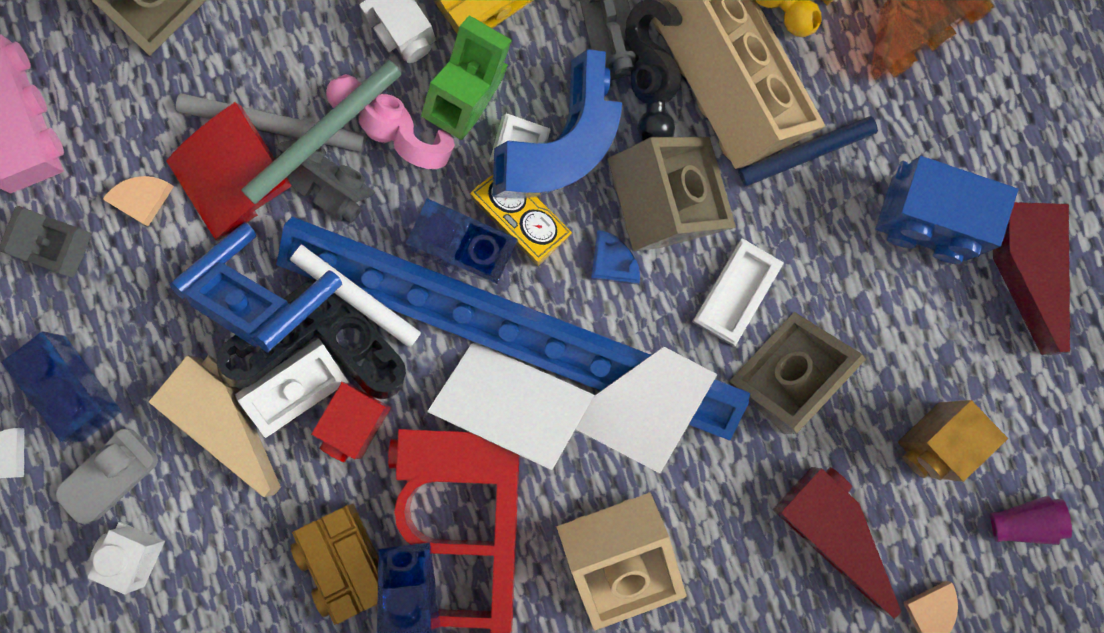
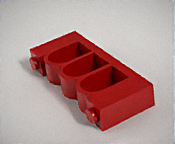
(463, 458)

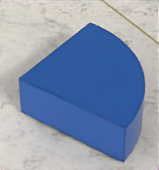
(614, 260)

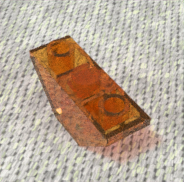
(913, 24)

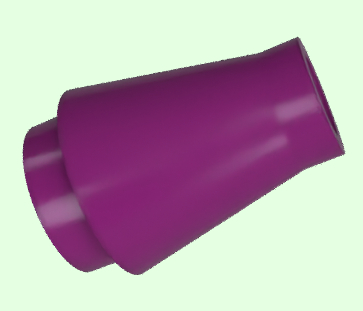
(1033, 522)

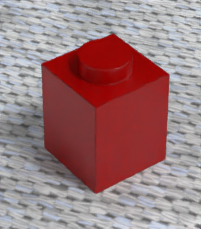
(350, 423)

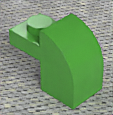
(468, 80)

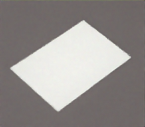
(511, 404)

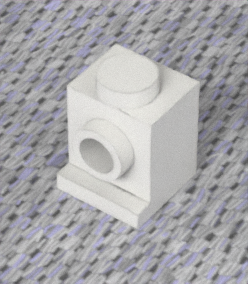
(400, 27)
(124, 558)

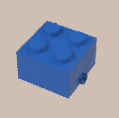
(945, 210)

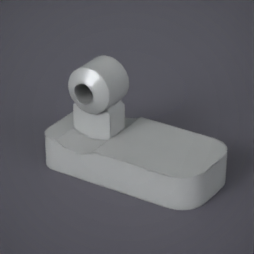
(106, 476)

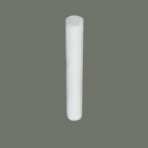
(358, 297)

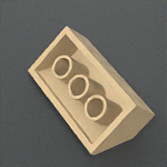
(740, 78)

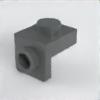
(45, 241)

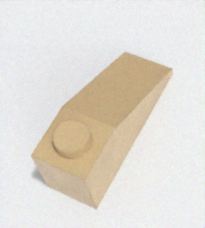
(213, 417)

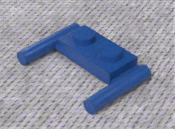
(241, 303)

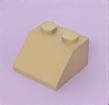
(622, 561)

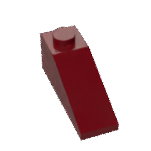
(1037, 271)
(836, 528)

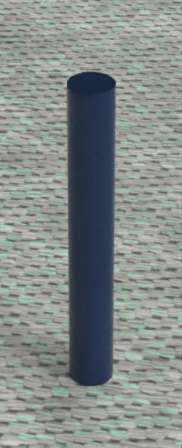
(808, 151)

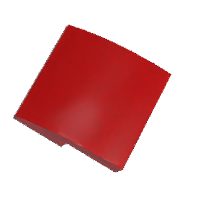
(218, 164)

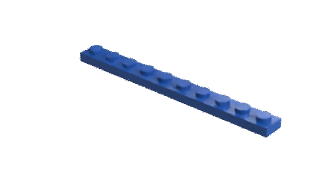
(493, 320)

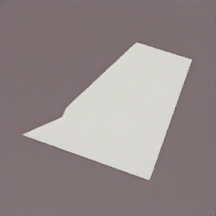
(648, 408)

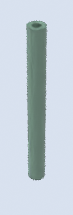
(321, 132)

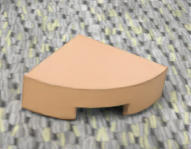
(139, 197)
(934, 609)

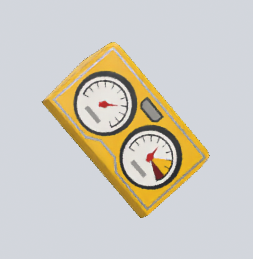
(524, 218)

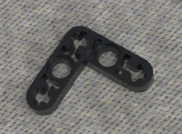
(323, 327)

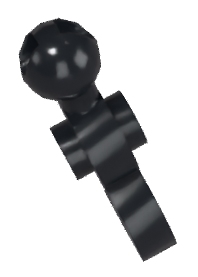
(656, 74)

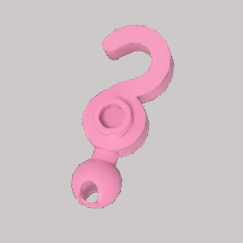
(388, 121)

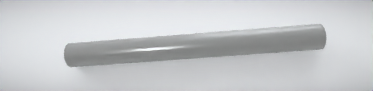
(269, 122)

